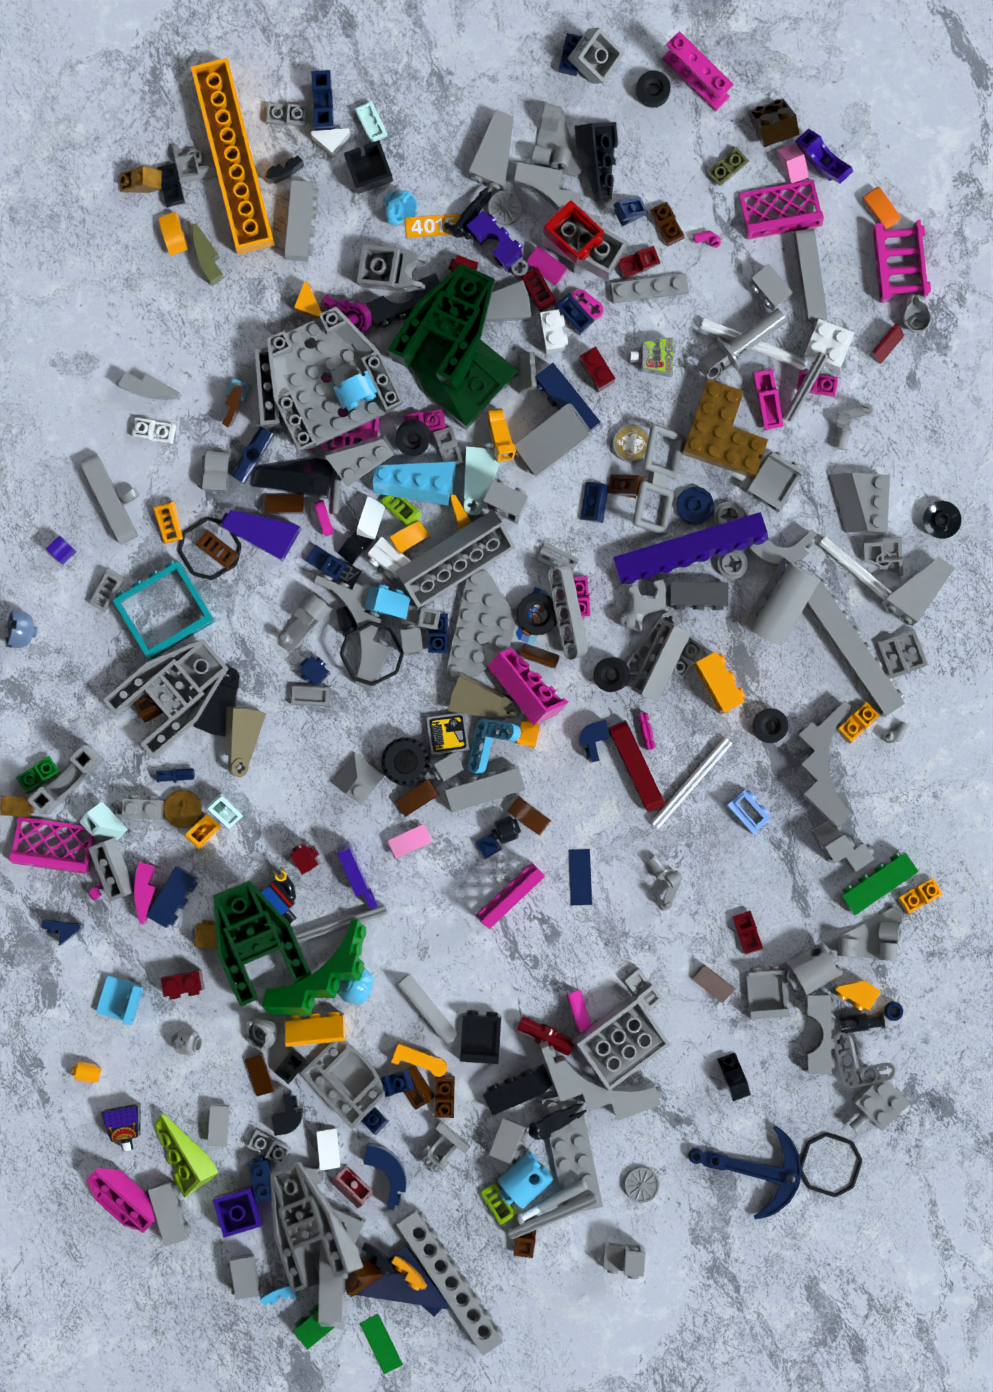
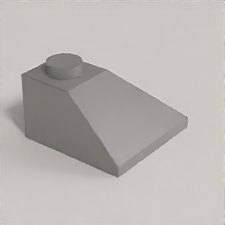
(358, 778)

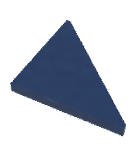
(397, 1289)

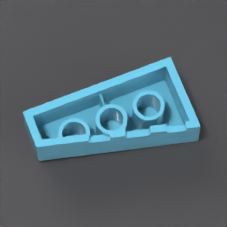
(416, 481)

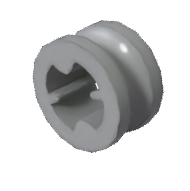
(515, 265)

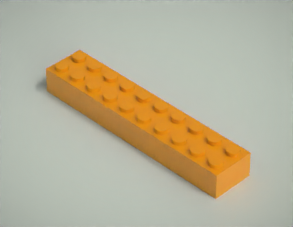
(232, 156)

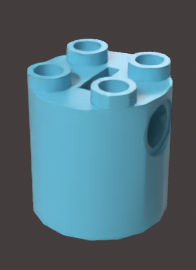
(524, 1180)

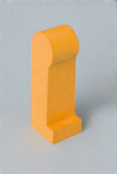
(500, 435)
(419, 1058)

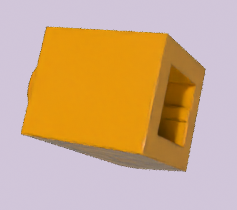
(859, 992)

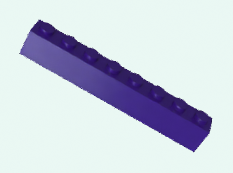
(691, 548)

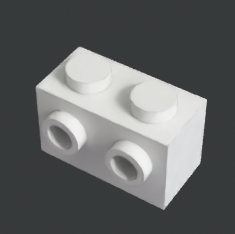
(552, 331)

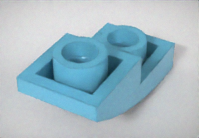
(273, 1295)

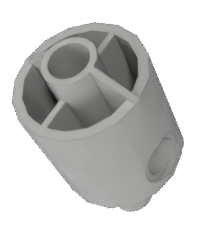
(812, 969)

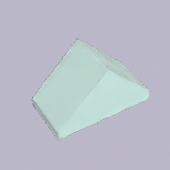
(224, 811)

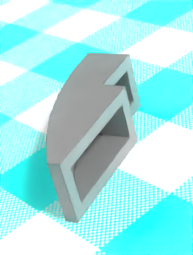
(147, 387)

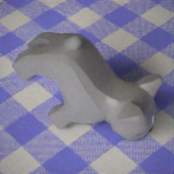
(642, 605)

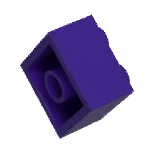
(237, 1211)

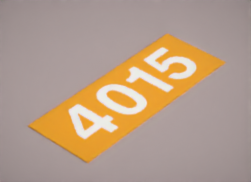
(429, 225)

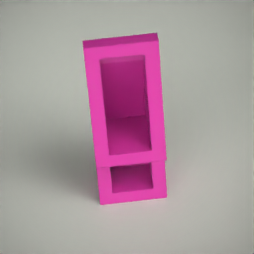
(767, 398)
(143, 890)

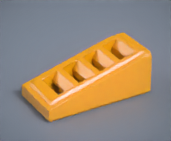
(460, 514)
(174, 520)

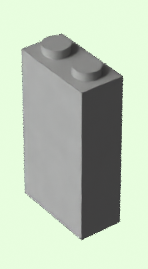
(552, 440)

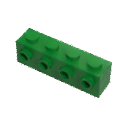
(879, 883)

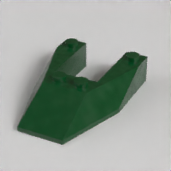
(453, 312)
(249, 930)

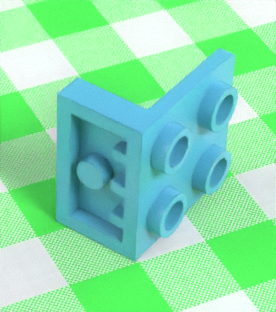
(120, 999)

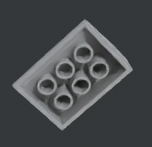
(621, 1042)

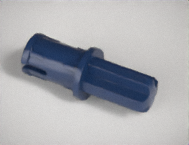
(175, 775)

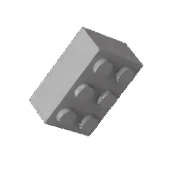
(505, 501)

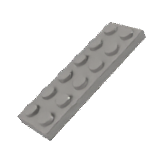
(572, 1150)

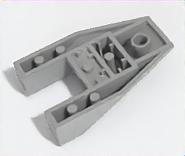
(178, 684)
(303, 1218)

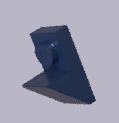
(629, 210)
(67, 929)

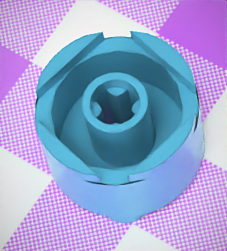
(355, 390)

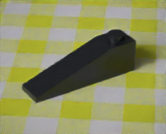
(596, 149)
(300, 477)

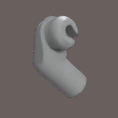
(896, 735)

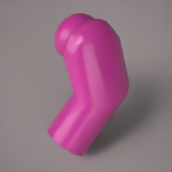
(709, 237)

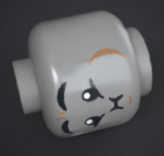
(187, 1042)

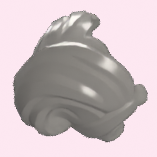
(258, 1040)

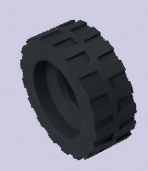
(523, 618)

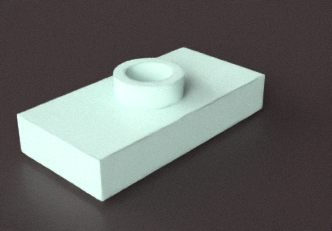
(371, 122)

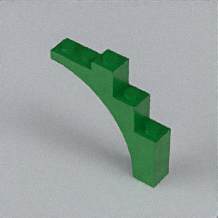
(323, 983)

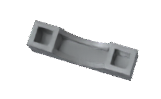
(819, 1058)

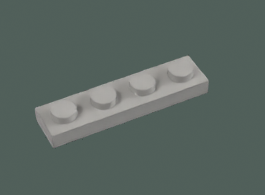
(649, 288)

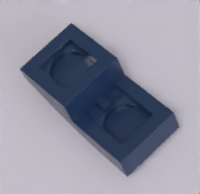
(325, 562)

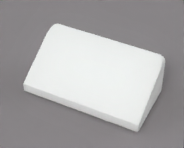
(370, 518)
(328, 1148)

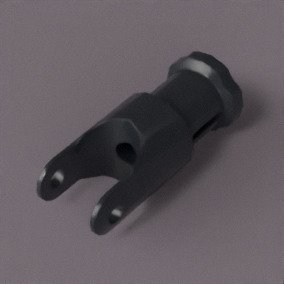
(865, 1022)

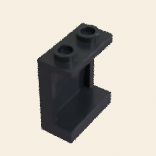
(480, 1037)

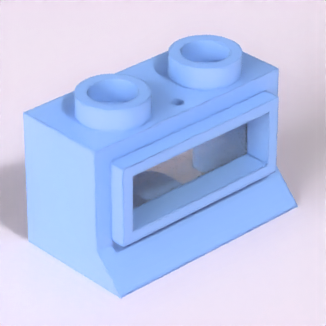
(748, 811)

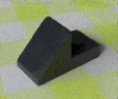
(354, 547)
(291, 1066)

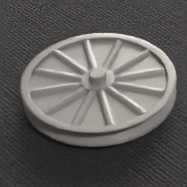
(505, 207)
(641, 1184)

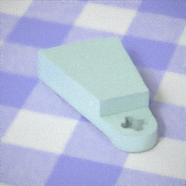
(479, 473)

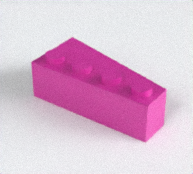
(526, 687)

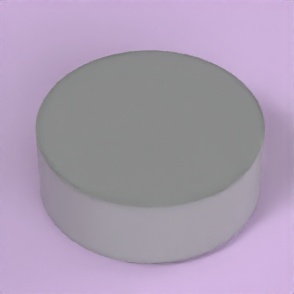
(129, 496)

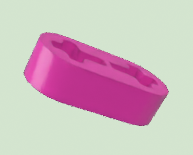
(589, 301)
(324, 518)

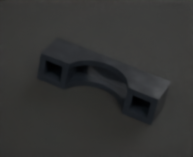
(385, 311)

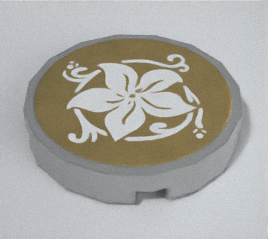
(631, 443)

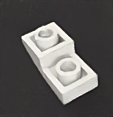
(154, 430)

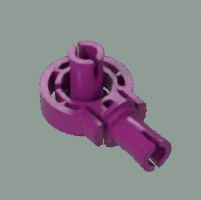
(355, 311)

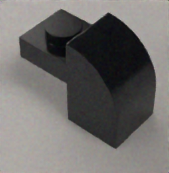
(287, 1121)

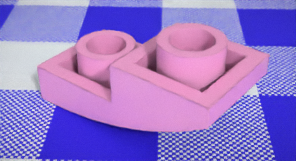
(409, 841)

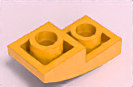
(172, 233)
(409, 537)
(858, 722)
(919, 895)
(414, 1278)

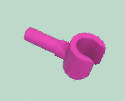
(95, 893)

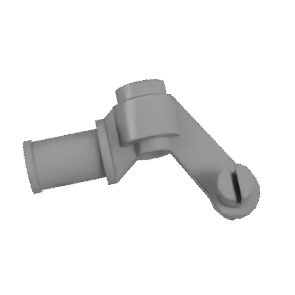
(843, 423)
(670, 878)

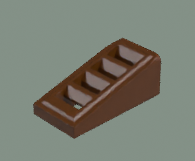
(203, 540)

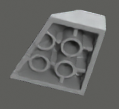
(862, 501)

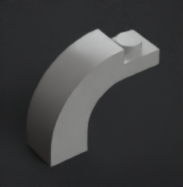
(772, 554)

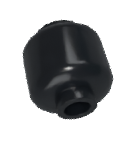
(506, 829)

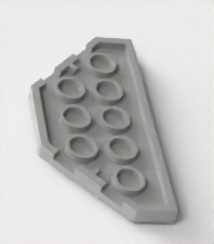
(482, 627)

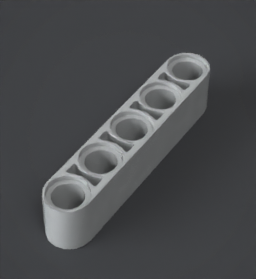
(810, 275)
(108, 499)
(566, 621)

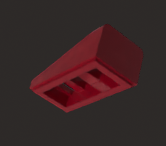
(546, 303)

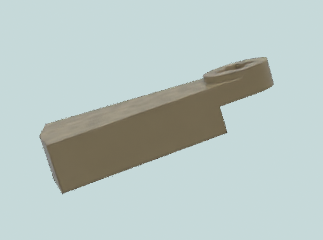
(480, 700)
(241, 737)

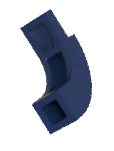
(385, 1159)

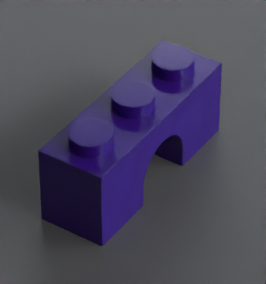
(485, 228)

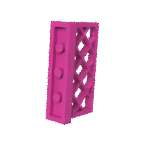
(787, 223)
(50, 862)
(510, 895)

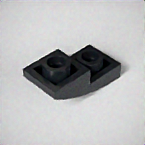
(278, 173)
(383, 1261)

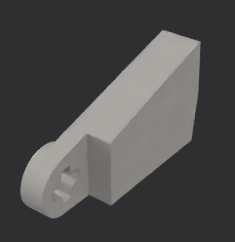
(509, 304)

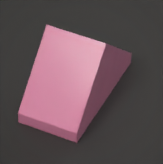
(793, 163)

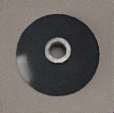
(951, 517)

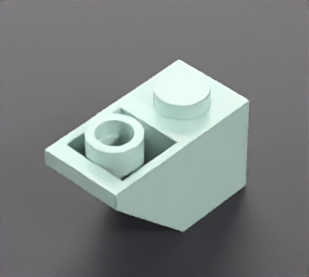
(103, 823)

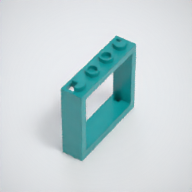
(182, 635)

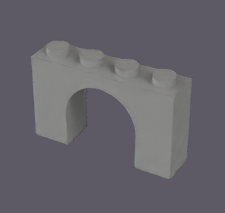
(83, 763)

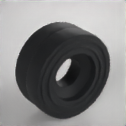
(653, 78)
(416, 427)
(621, 670)
(770, 736)

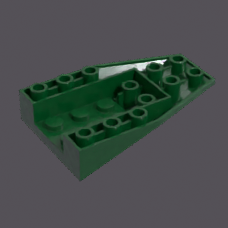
(482, 383)

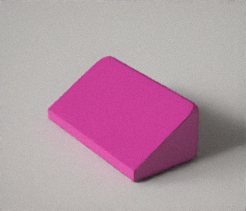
(548, 266)
(579, 1010)

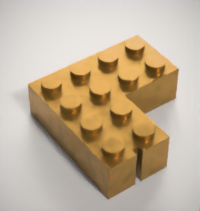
(714, 438)

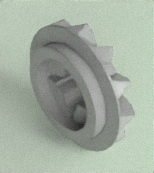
(734, 509)
(740, 569)

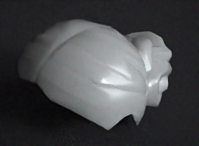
(917, 314)

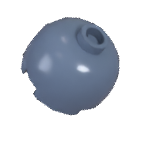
(20, 629)

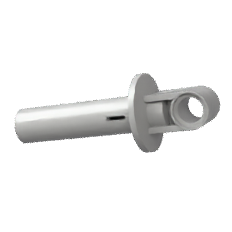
(726, 355)

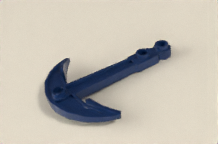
(766, 1172)

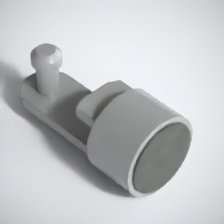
(311, 612)

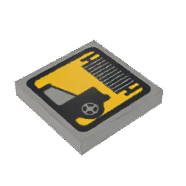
(447, 733)

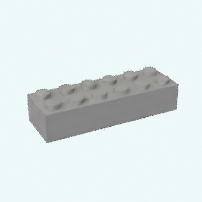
(455, 559)

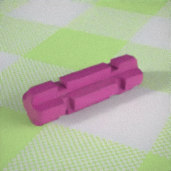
(646, 731)

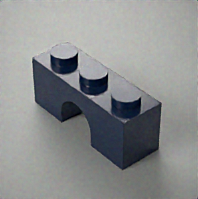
(323, 100)

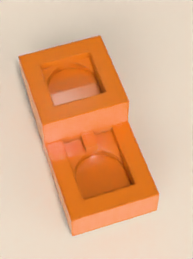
(882, 207)

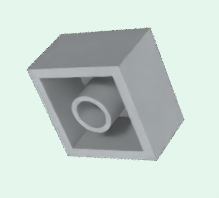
(595, 55)

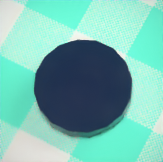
(695, 505)

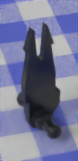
(472, 211)
(554, 1122)

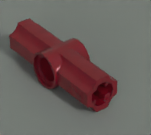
(542, 1033)

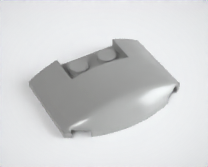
(345, 1082)

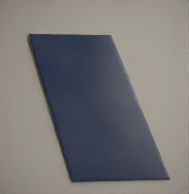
(580, 877)

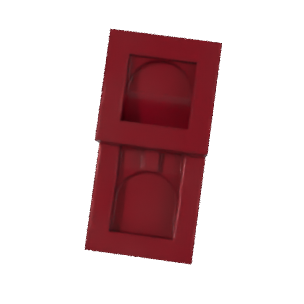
(638, 262)
(747, 933)

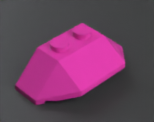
(121, 1198)

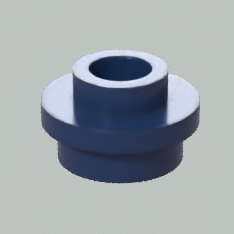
(899, 1011)

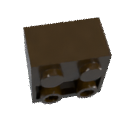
(774, 122)

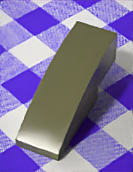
(207, 256)

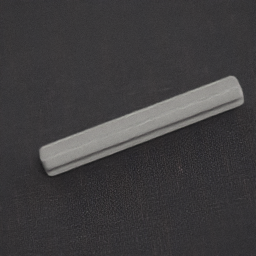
(806, 386)

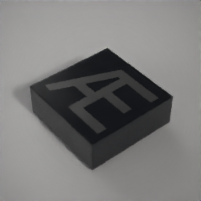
(350, 575)

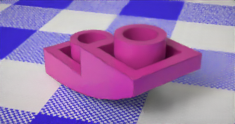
(823, 384)
(433, 419)
(581, 585)

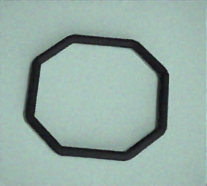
(188, 564)
(384, 677)
(856, 1172)

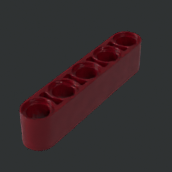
(636, 766)

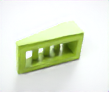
(409, 517)
(508, 1217)

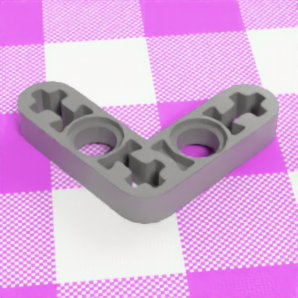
(859, 1073)

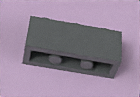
(698, 595)

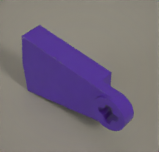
(355, 873)

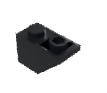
(734, 1076)

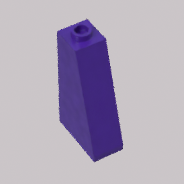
(264, 533)

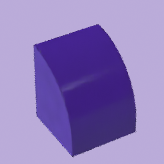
(61, 550)

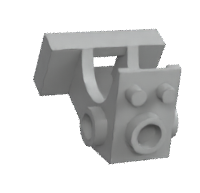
(452, 1140)

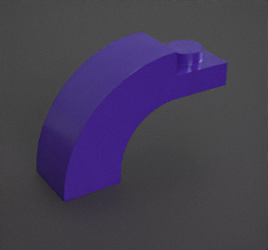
(822, 158)

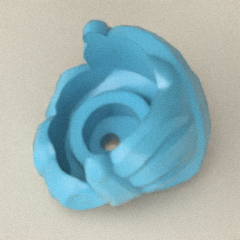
(399, 206)
(356, 991)

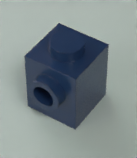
(314, 670)

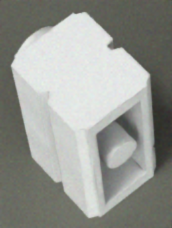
(387, 557)

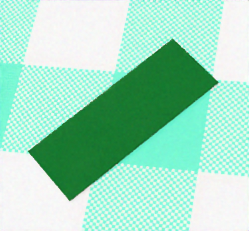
(381, 1344)

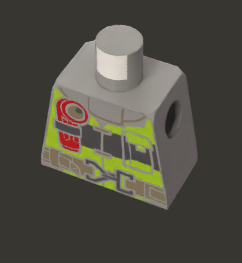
(655, 357)

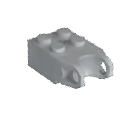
(395, 268)

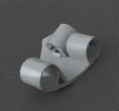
(555, 144)
(874, 938)

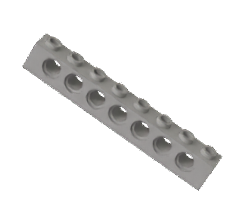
(484, 1342)

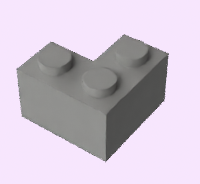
(832, 842)
(624, 1258)

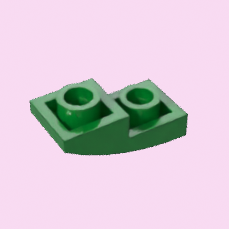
(37, 774)

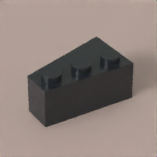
(517, 1089)

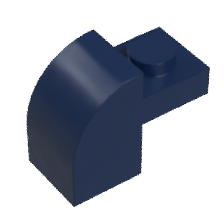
(593, 733)

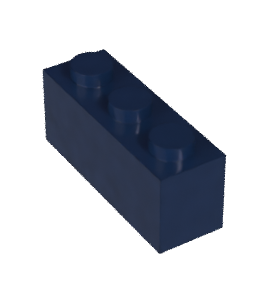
(172, 897)

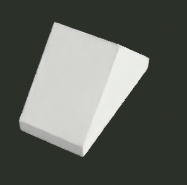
(331, 140)

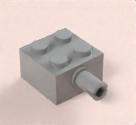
(878, 1104)

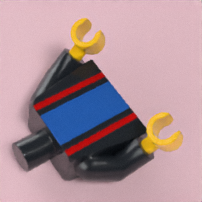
(282, 895)

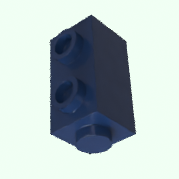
(260, 1177)

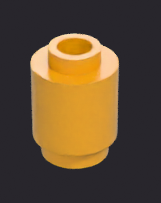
(86, 1072)

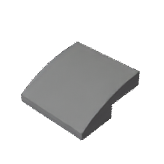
(903, 653)

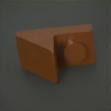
(624, 485)
(362, 1277)

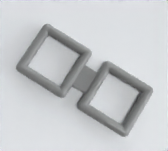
(657, 479)

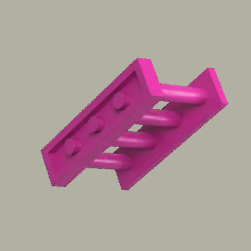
(697, 71)
(883, 253)

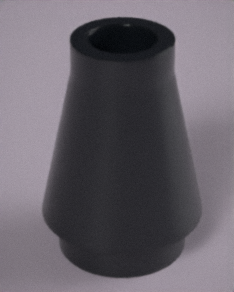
(345, 621)

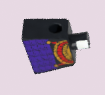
(123, 1124)

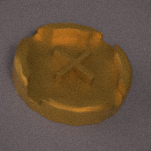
(182, 808)

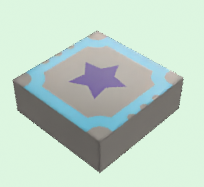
(245, 388)

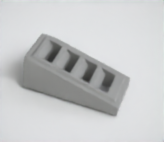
(117, 577)

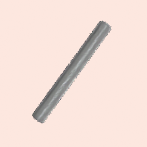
(340, 923)
(552, 1216)

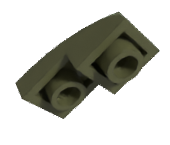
(728, 166)

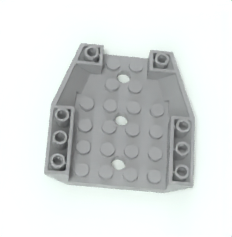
(308, 402)

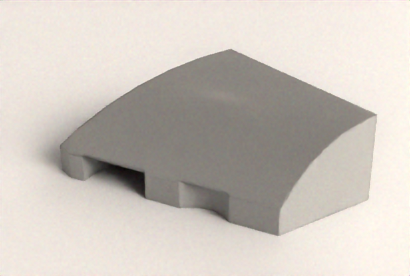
(194, 164)
(526, 372)
(885, 553)

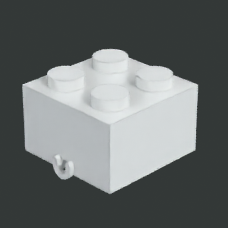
(830, 340)

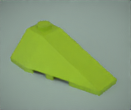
(190, 1163)

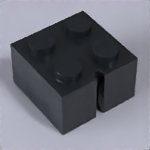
(368, 170)

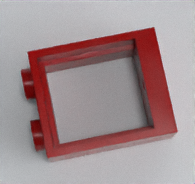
(559, 218)

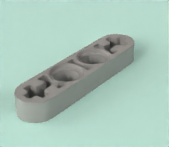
(648, 642)

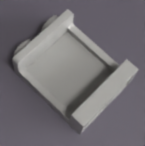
(775, 481)
(766, 993)

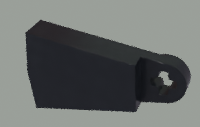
(214, 715)

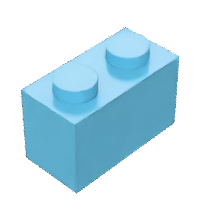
(387, 602)

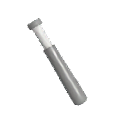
(561, 1196)

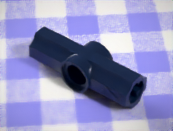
(259, 444)

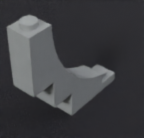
(571, 1083)

